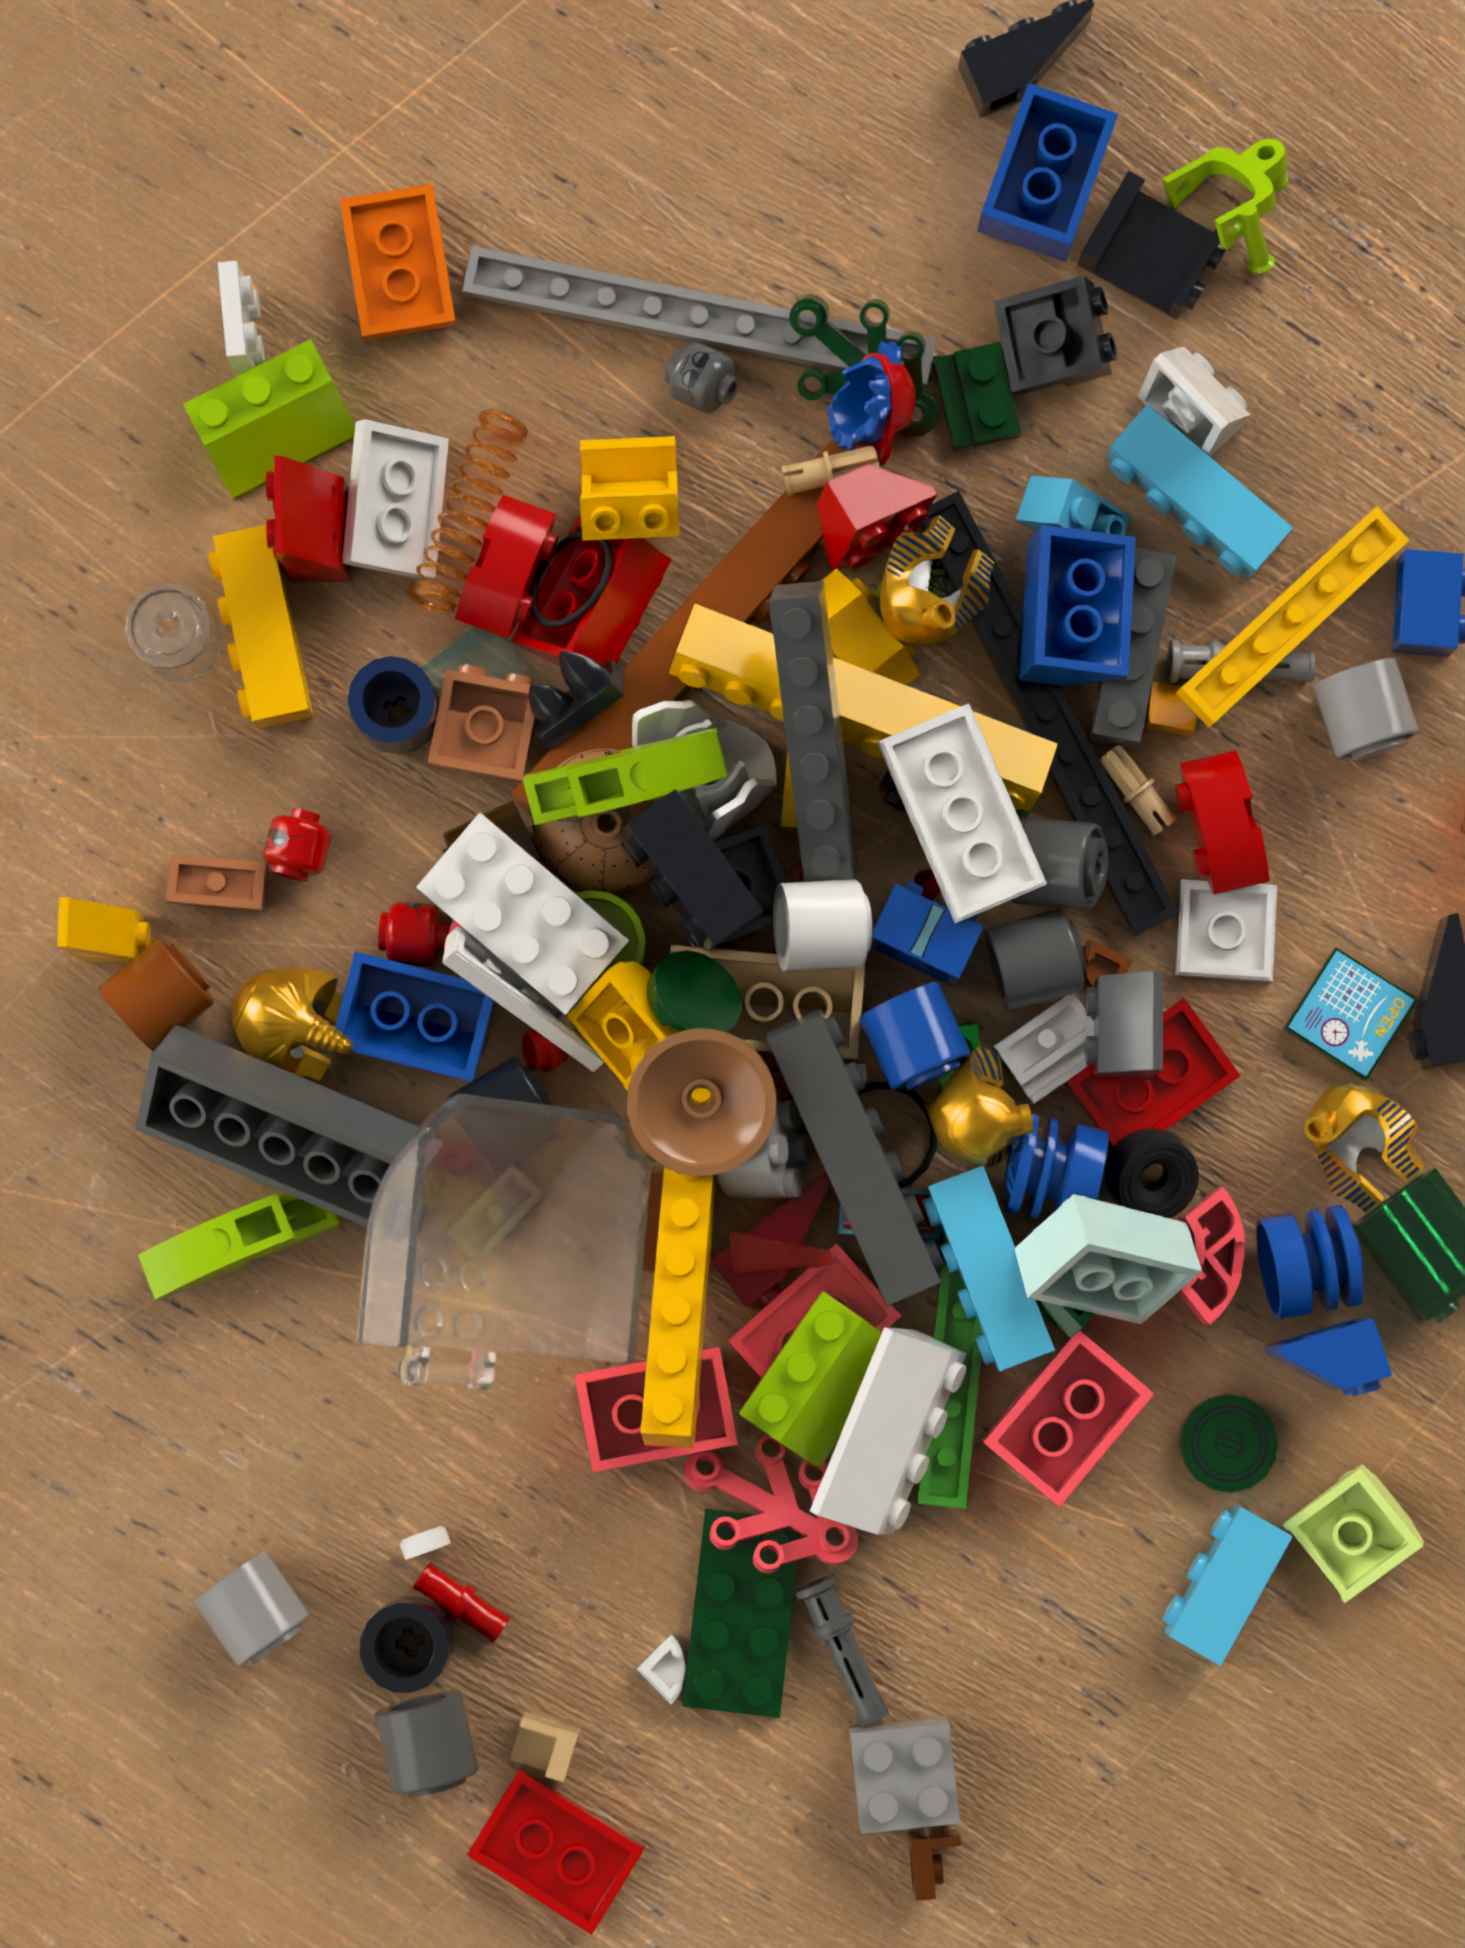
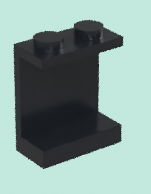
(1151, 250)

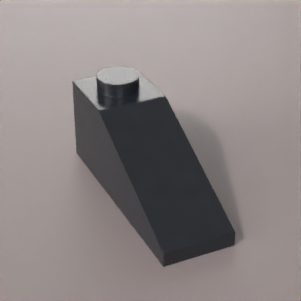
(1440, 1010)

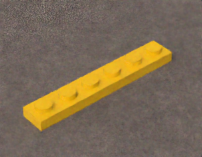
(1292, 617)

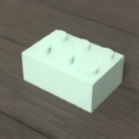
(1107, 1259)

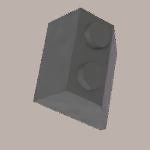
(1126, 1024)

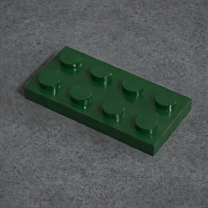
(739, 1624)

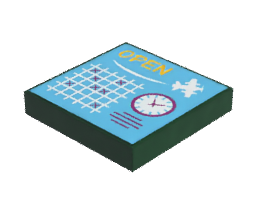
(1350, 1014)

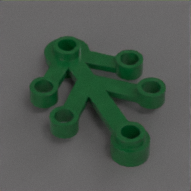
(852, 355)

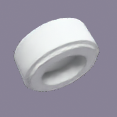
(424, 1542)

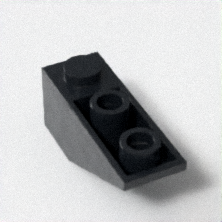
(1002, 66)

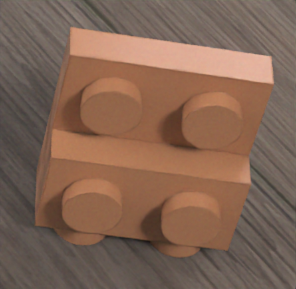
(483, 724)

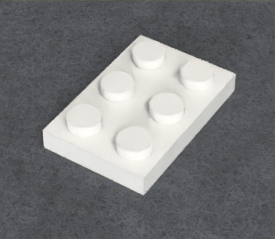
(394, 498)

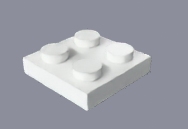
(239, 307)

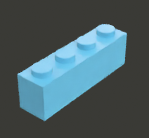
(1197, 493)
(989, 1269)

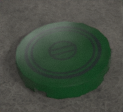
(1228, 1443)

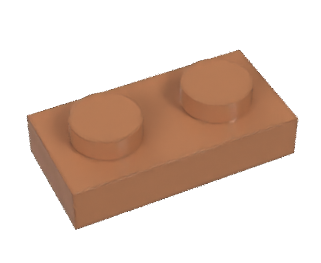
(216, 882)

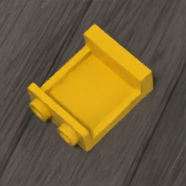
(629, 488)

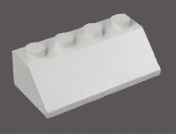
(890, 1431)

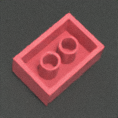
(613, 1413)
(1067, 1417)

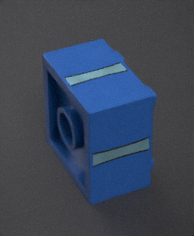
(924, 934)

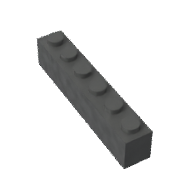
(813, 731)
(854, 1155)

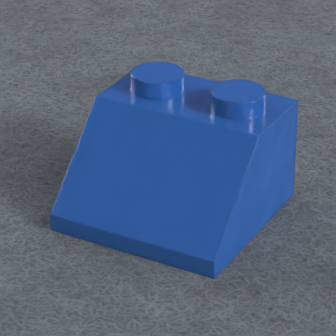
(1337, 1356)

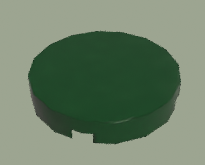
(694, 993)

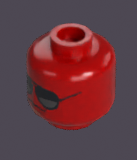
(297, 845)
(412, 933)

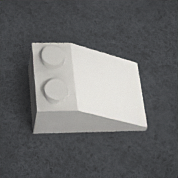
(1193, 400)

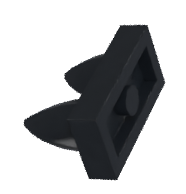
(591, 692)

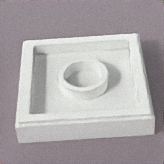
(1225, 932)

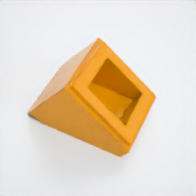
(1168, 711)

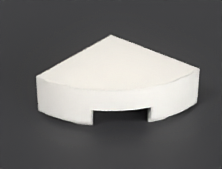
(666, 1668)

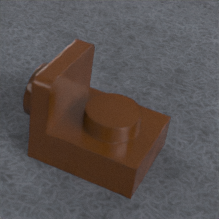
(925, 1867)

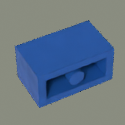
(1428, 603)

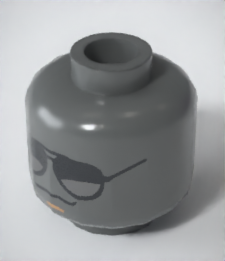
(701, 377)

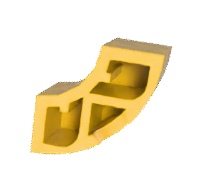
(860, 634)

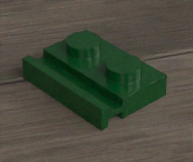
(976, 396)

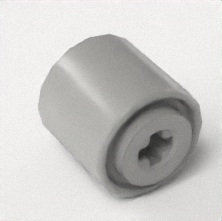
(1366, 710)
(252, 1610)

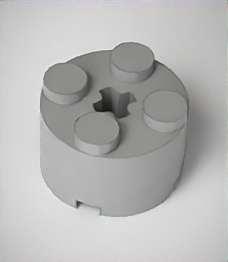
(778, 1164)

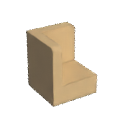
(545, 1745)

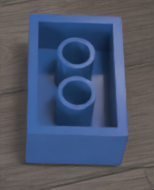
(1047, 172)

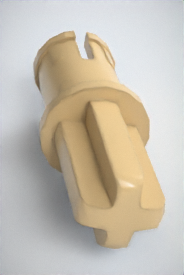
(818, 471)
(1136, 788)

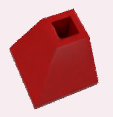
(868, 512)

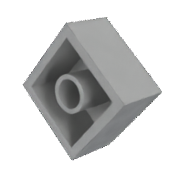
(904, 1775)

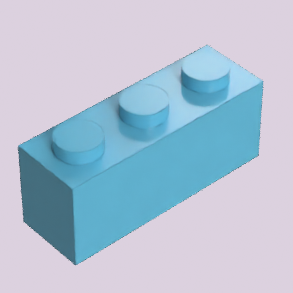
(1225, 1583)

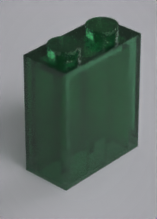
(1420, 1244)

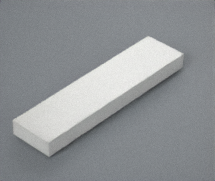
(499, 982)

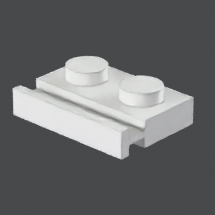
(1047, 1047)

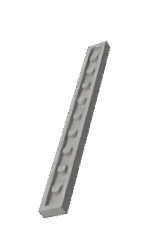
(661, 309)

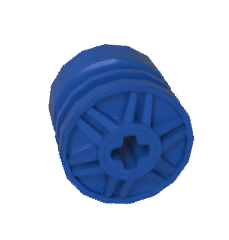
(1054, 1168)
(1319, 1260)

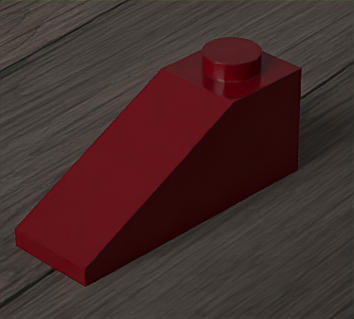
(785, 1224)

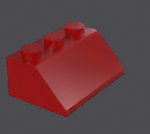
(618, 610)

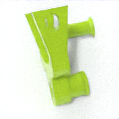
(1260, 171)

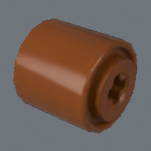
(157, 992)

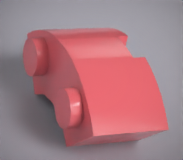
(1220, 1251)

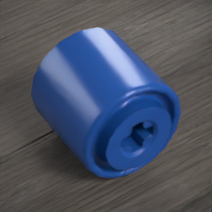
(915, 1037)

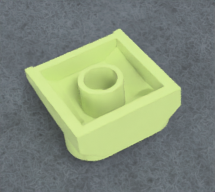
(1355, 1532)

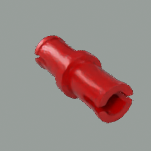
(461, 1602)

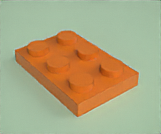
(397, 262)

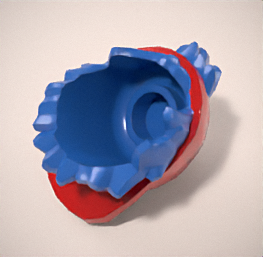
(873, 402)

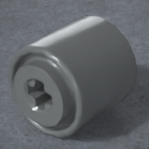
(1072, 862)
(1036, 959)
(427, 1744)

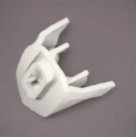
(746, 755)

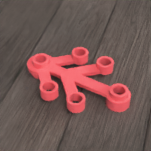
(776, 1510)

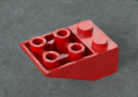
(307, 521)

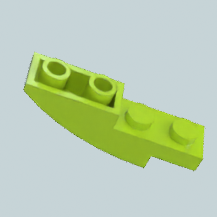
(625, 777)
(232, 1242)

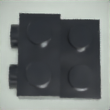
(1055, 335)

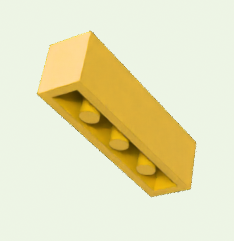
(262, 628)

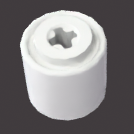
(821, 925)

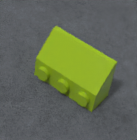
(268, 412)
(814, 1380)

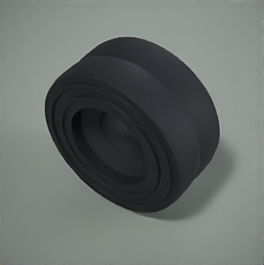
(1138, 1152)

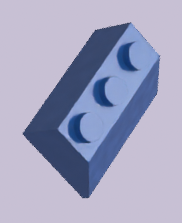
(1077, 607)
(415, 1017)

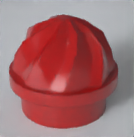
(541, 1052)

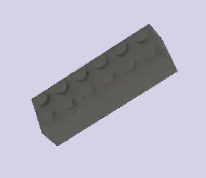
(269, 1124)

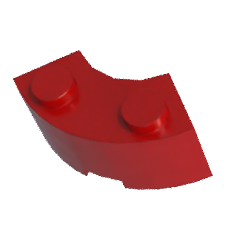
(509, 559)
(1226, 834)

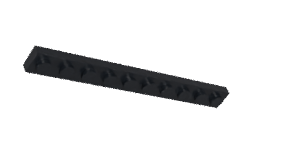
(1050, 716)

